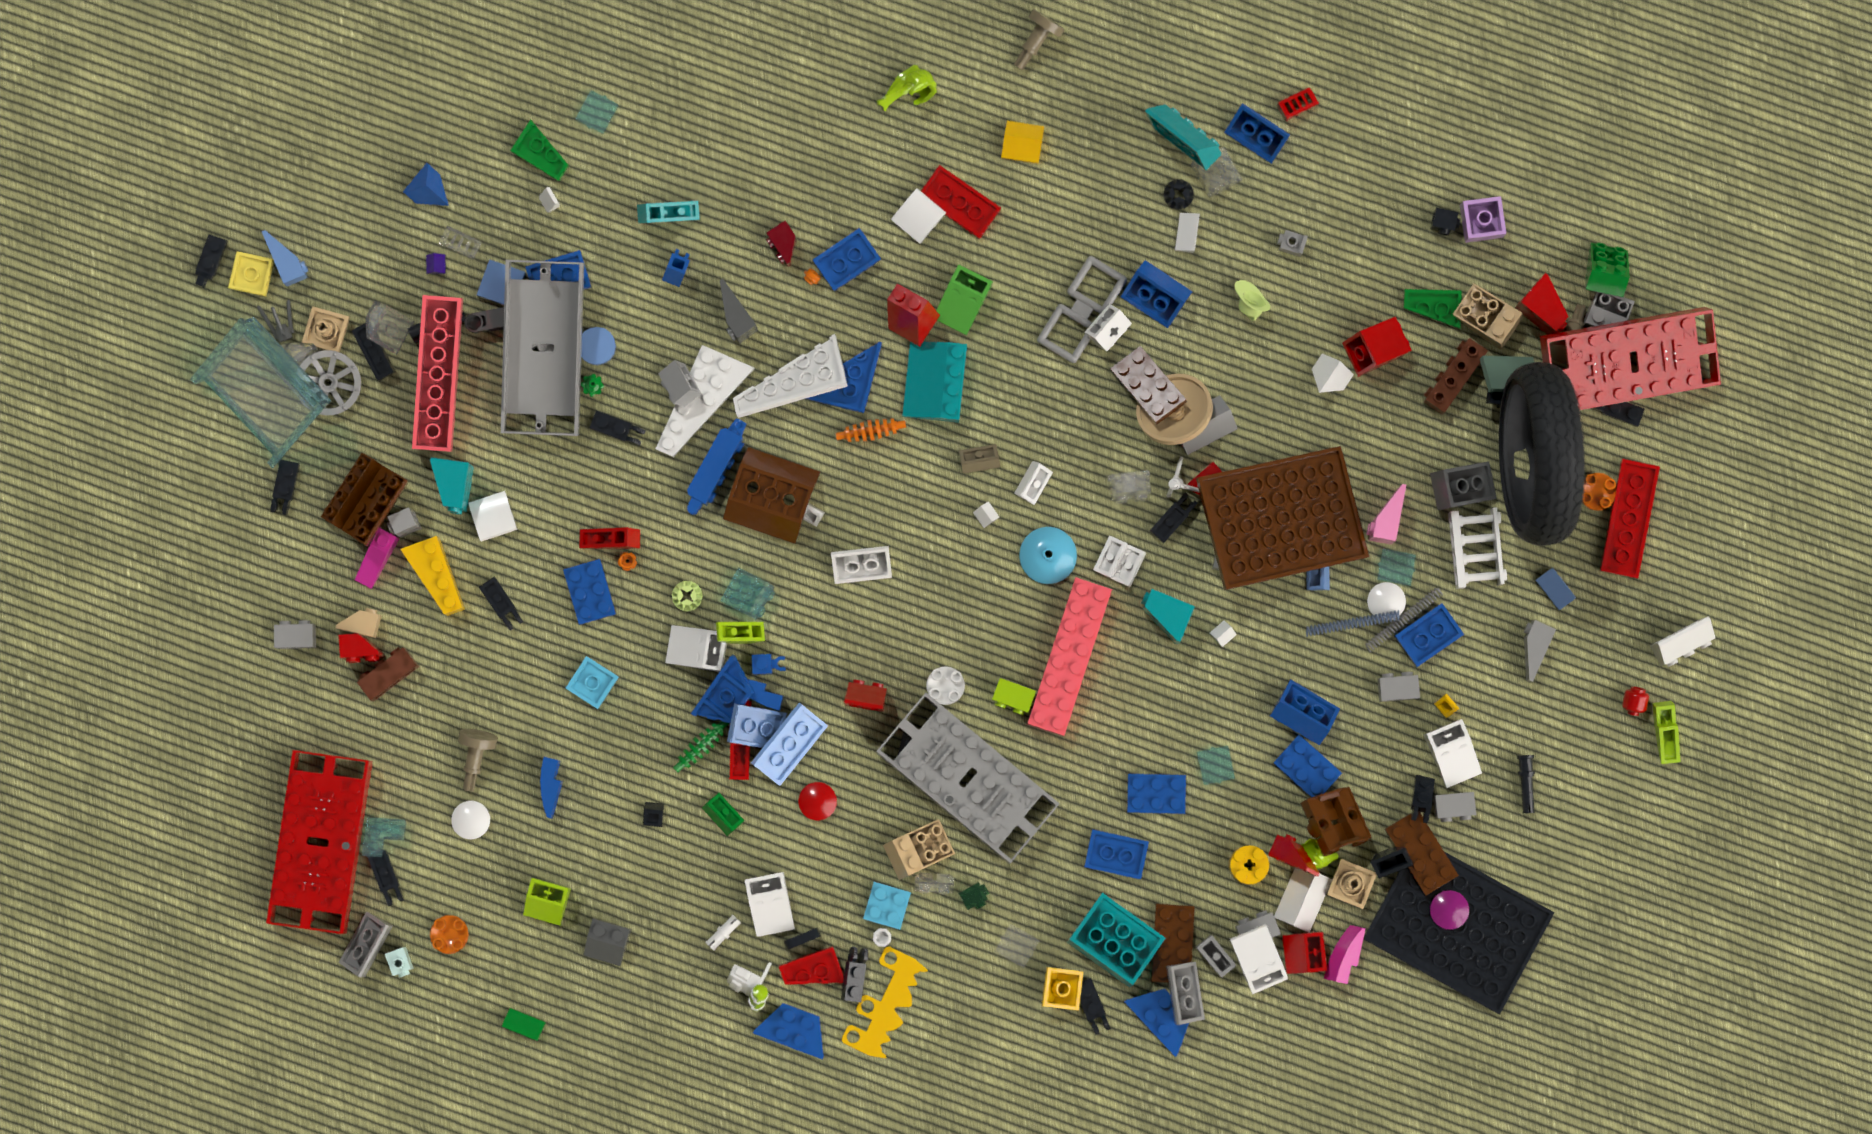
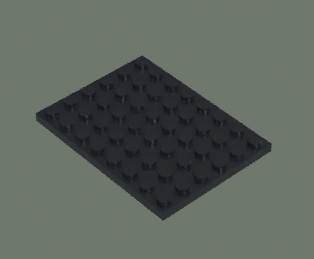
(1475, 959)

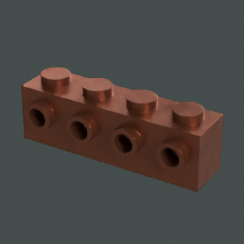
(1455, 376)

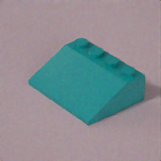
(935, 381)
(1116, 940)

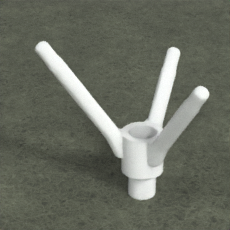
(1177, 483)

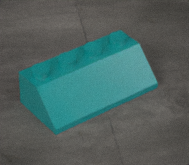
(1184, 135)

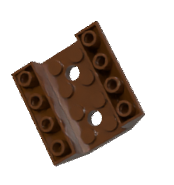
(364, 499)
(766, 507)

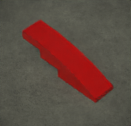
(740, 759)

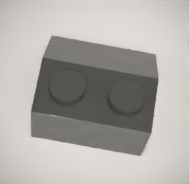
(607, 941)

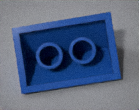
(1257, 133)

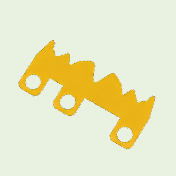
(884, 1015)

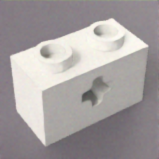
(1108, 327)

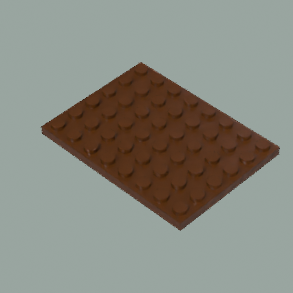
(1282, 518)

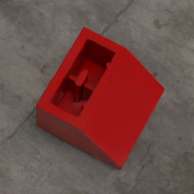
(357, 647)
(1304, 952)

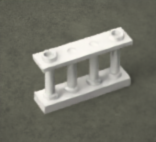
(1461, 559)

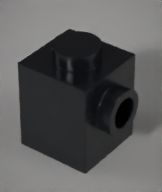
(1445, 221)

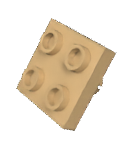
(326, 329)
(1351, 883)

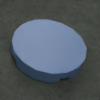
(597, 346)

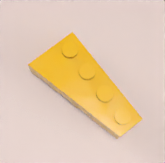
(435, 572)

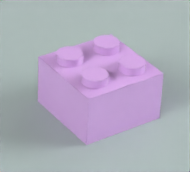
(1483, 219)

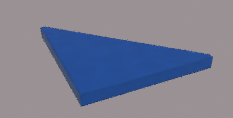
(859, 378)

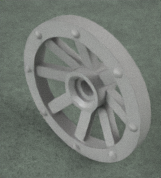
(343, 406)

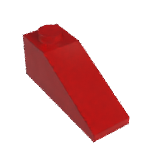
(610, 538)
(1293, 854)

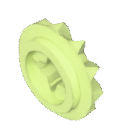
(687, 605)

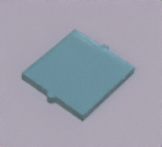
(597, 112)
(1396, 567)
(1215, 765)

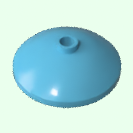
(1045, 569)

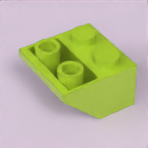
(546, 901)

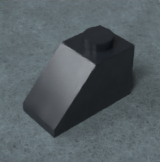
(1390, 861)

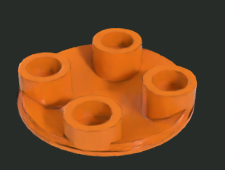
(1599, 491)
(449, 934)

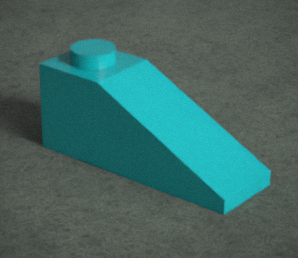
(668, 212)

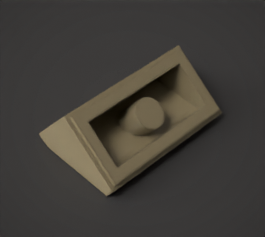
(979, 458)

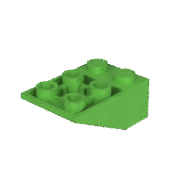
(963, 299)

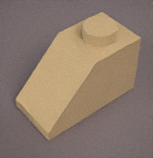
(361, 622)

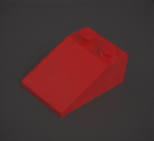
(865, 696)

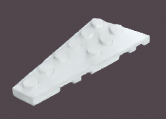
(716, 379)
(800, 379)

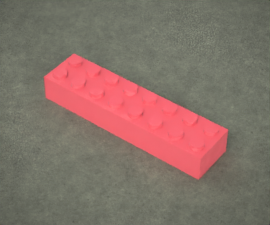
(437, 373)
(1069, 656)

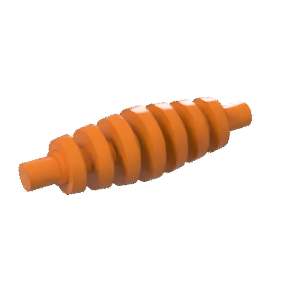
(847, 434)

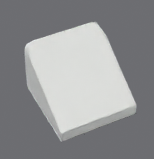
(549, 200)

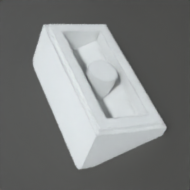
(1187, 232)
(1033, 482)

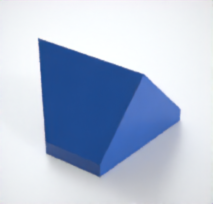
(427, 188)

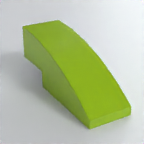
(1666, 732)

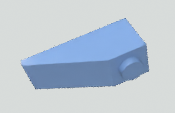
(288, 265)

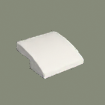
(918, 216)
(492, 516)
(1119, 561)

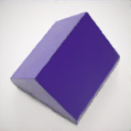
(435, 263)

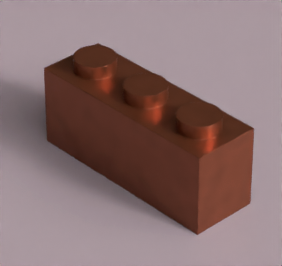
(387, 673)

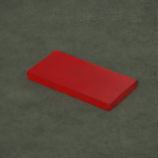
(961, 202)

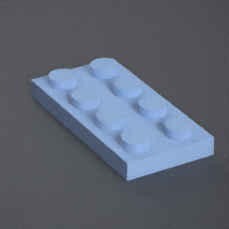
(789, 744)

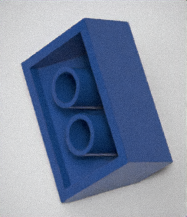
(1156, 294)
(1305, 712)

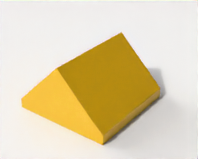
(1022, 142)
(1062, 988)

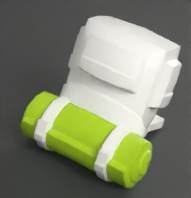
(750, 985)

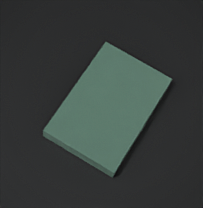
(1499, 368)

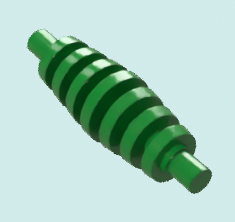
(701, 745)

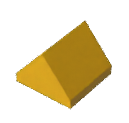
(1446, 705)

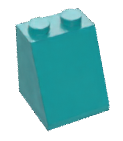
(453, 483)
(1168, 613)

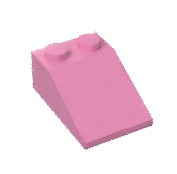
(1386, 523)

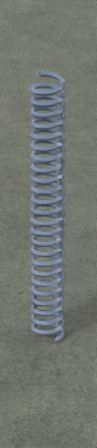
(1354, 622)

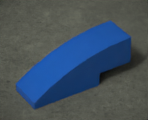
(765, 698)
(549, 785)

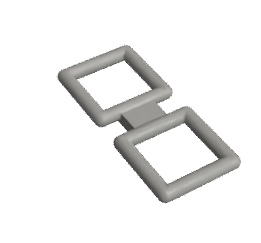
(1081, 309)

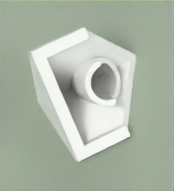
(1331, 374)

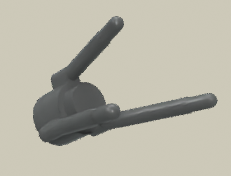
(282, 332)

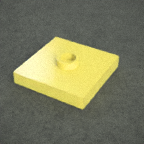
(251, 274)

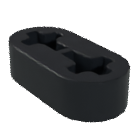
(802, 938)

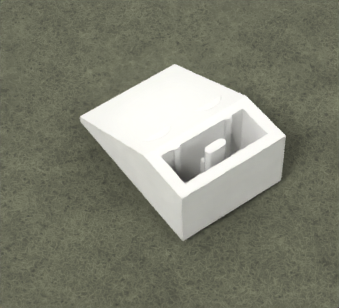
(695, 648)
(1453, 753)
(769, 904)
(1258, 959)

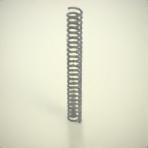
(1408, 613)

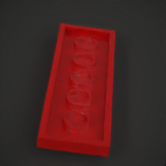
(1629, 519)

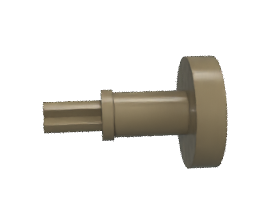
(1037, 37)
(1558, 348)
(477, 742)

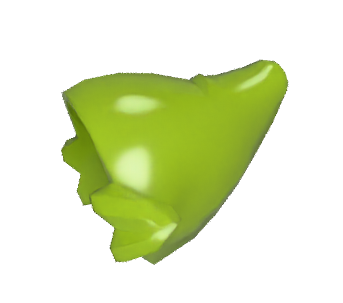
(1315, 854)

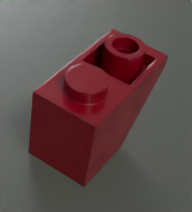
(784, 242)

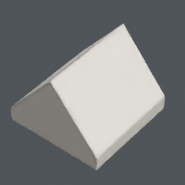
(986, 514)
(813, 515)
(1223, 633)

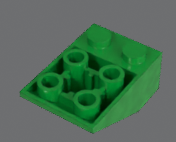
(1607, 269)

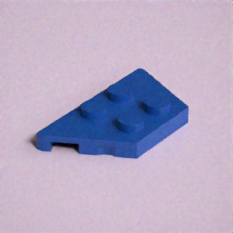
(727, 689)
(1157, 1014)
(793, 1029)

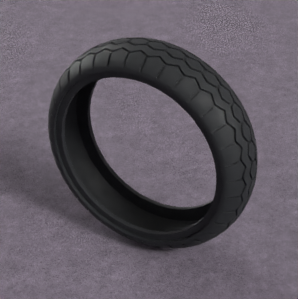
(1551, 430)

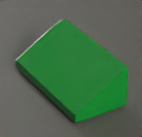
(723, 814)
(523, 1024)

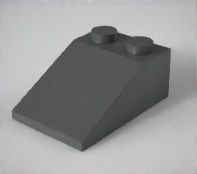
(738, 320)
(1463, 485)

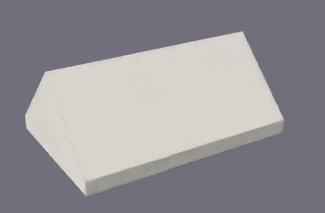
(861, 565)
(1302, 899)

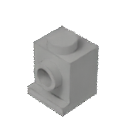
(1297, 248)

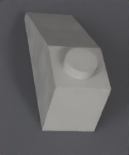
(1536, 644)

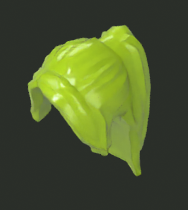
(909, 82)

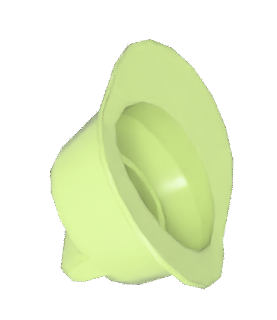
(1251, 299)

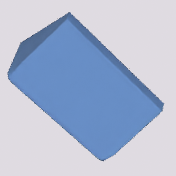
(1318, 579)
(1555, 588)

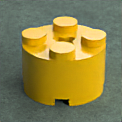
(1241, 873)

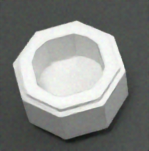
(882, 937)

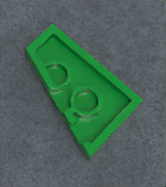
(539, 152)
(1434, 304)

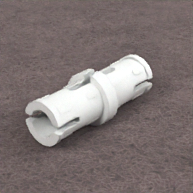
(723, 932)

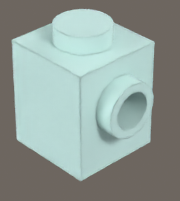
(399, 962)

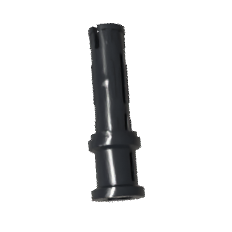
(1526, 773)

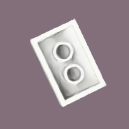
(1684, 642)

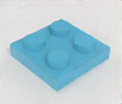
(592, 682)
(887, 905)

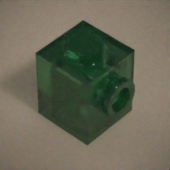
(974, 896)

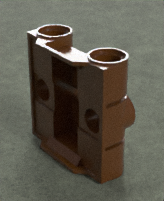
(1338, 806)

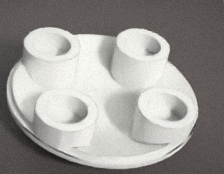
(1386, 598)
(945, 685)
(470, 820)

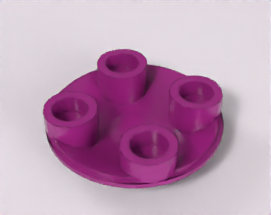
(1449, 909)

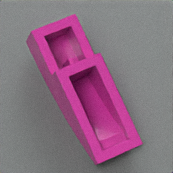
(1345, 955)

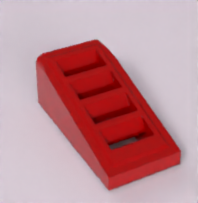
(1284, 111)

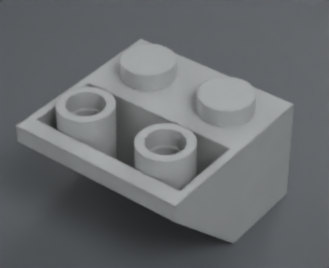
(1607, 310)

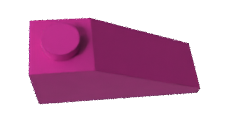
(376, 557)

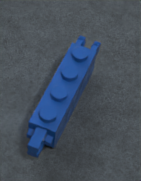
(715, 465)

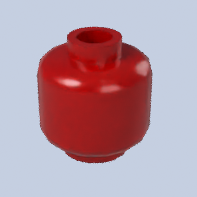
(1635, 700)

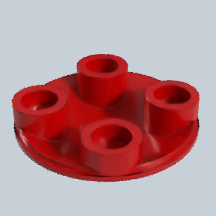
(817, 801)

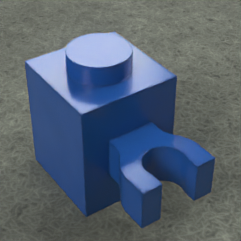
(676, 269)
(764, 664)

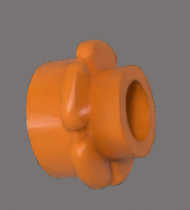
(811, 276)
(627, 556)

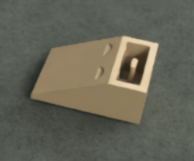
(1488, 316)
(918, 849)

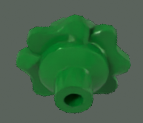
(592, 385)

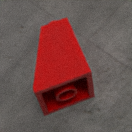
(1544, 307)
(910, 315)
(1376, 346)

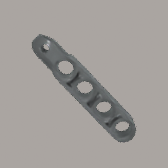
(485, 321)

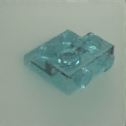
(748, 594)

